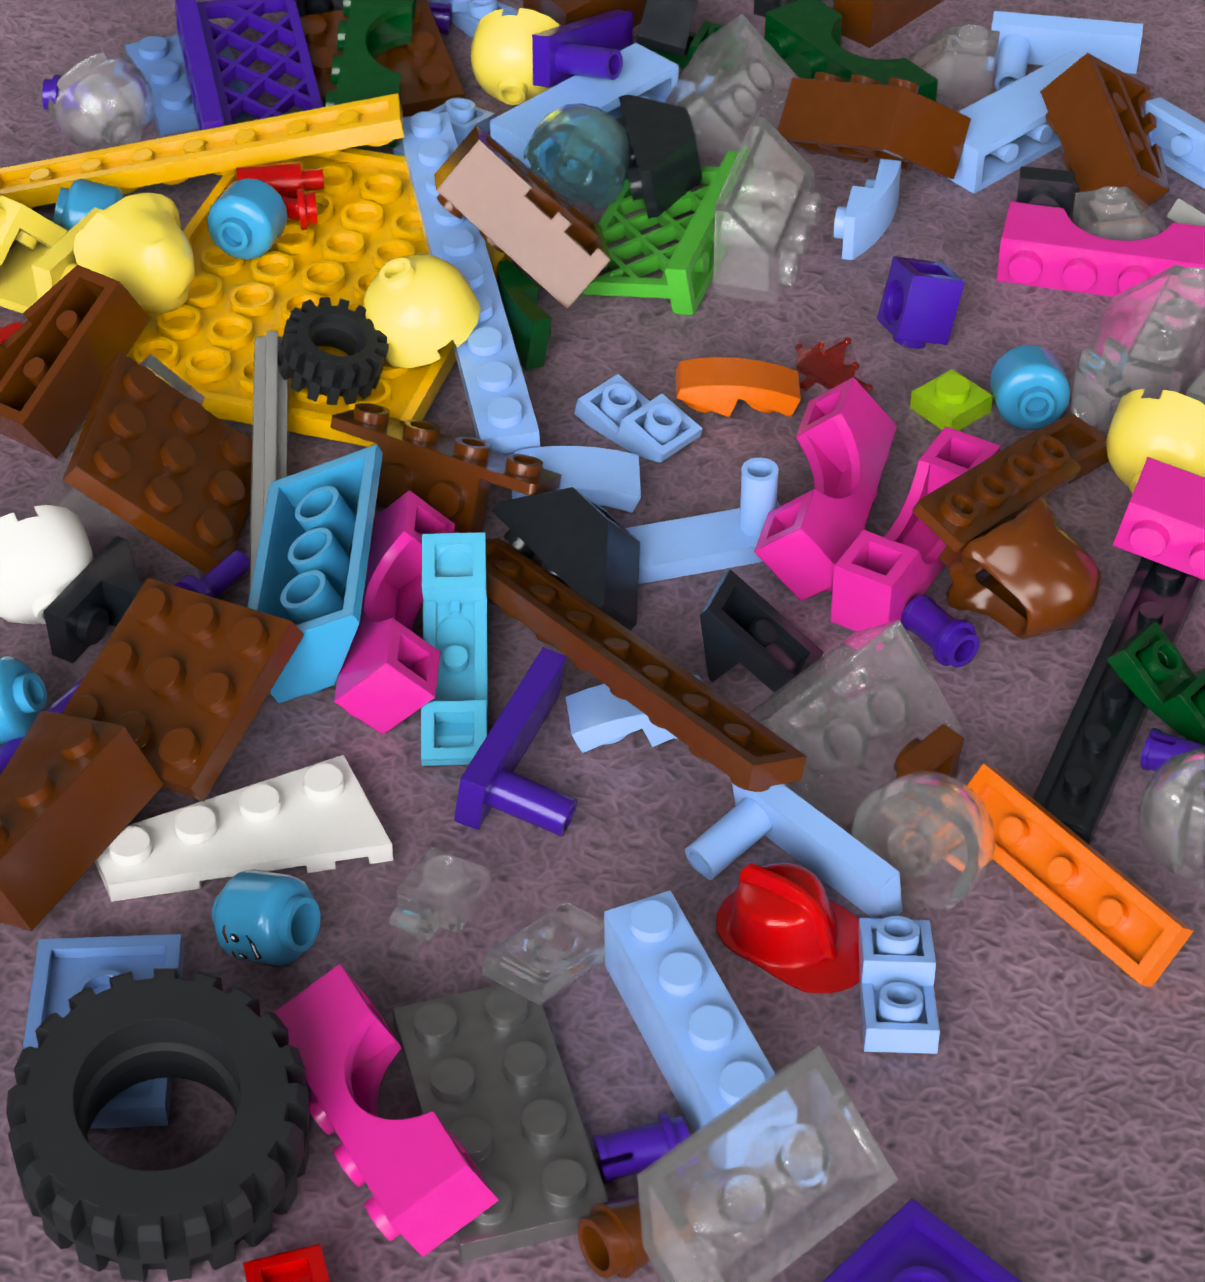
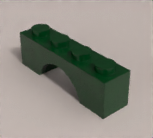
(370, 30)
(810, 40)

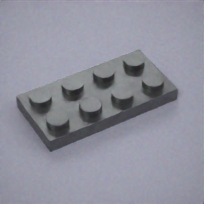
(503, 1092)

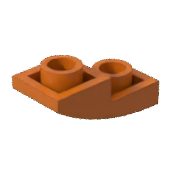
(720, 381)

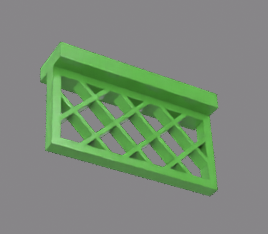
(685, 266)

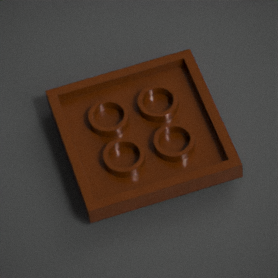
(424, 65)
(164, 464)
(185, 680)

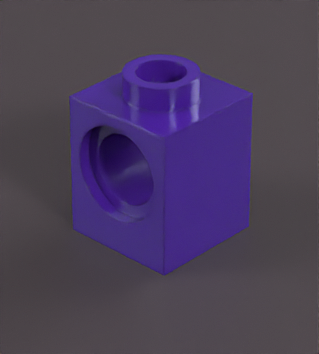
(920, 302)

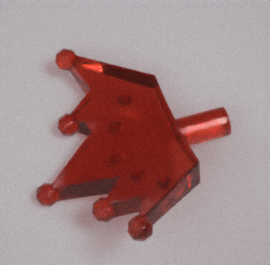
(826, 366)

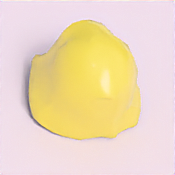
(140, 248)

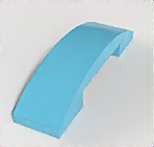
(458, 627)

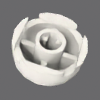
(39, 561)

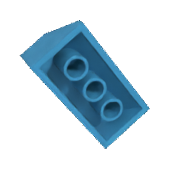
(316, 564)

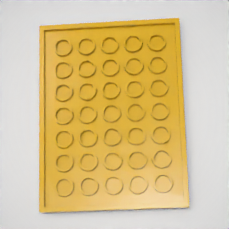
(363, 223)

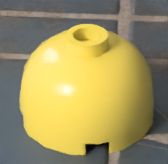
(504, 54)
(420, 308)
(1161, 429)

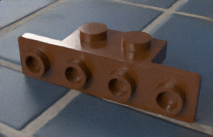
(440, 469)
(995, 491)

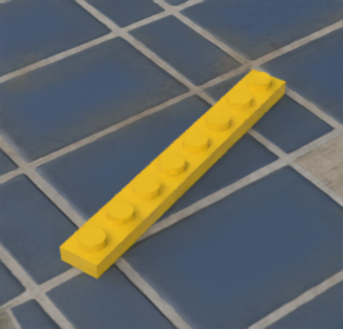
(210, 150)

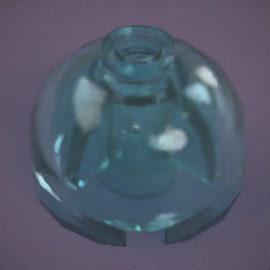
(581, 154)

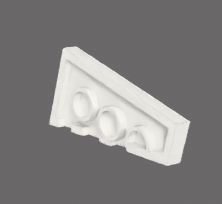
(268, 826)

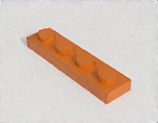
(1079, 881)

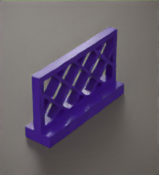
(205, 64)

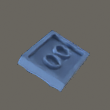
(166, 73)
(72, 965)

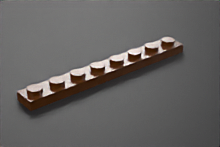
(640, 673)

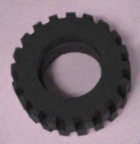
(142, 1035)

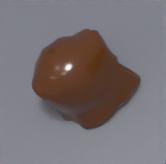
(1035, 579)

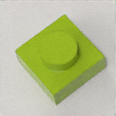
(951, 401)

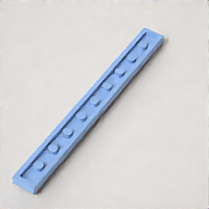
(489, 356)

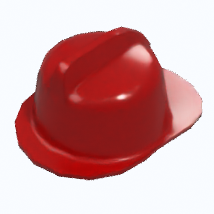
(791, 928)

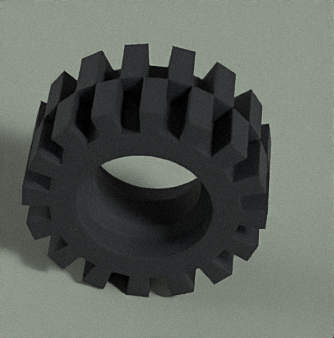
(326, 372)

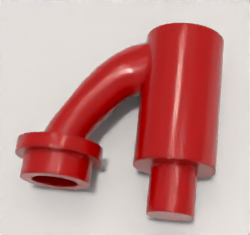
(290, 184)

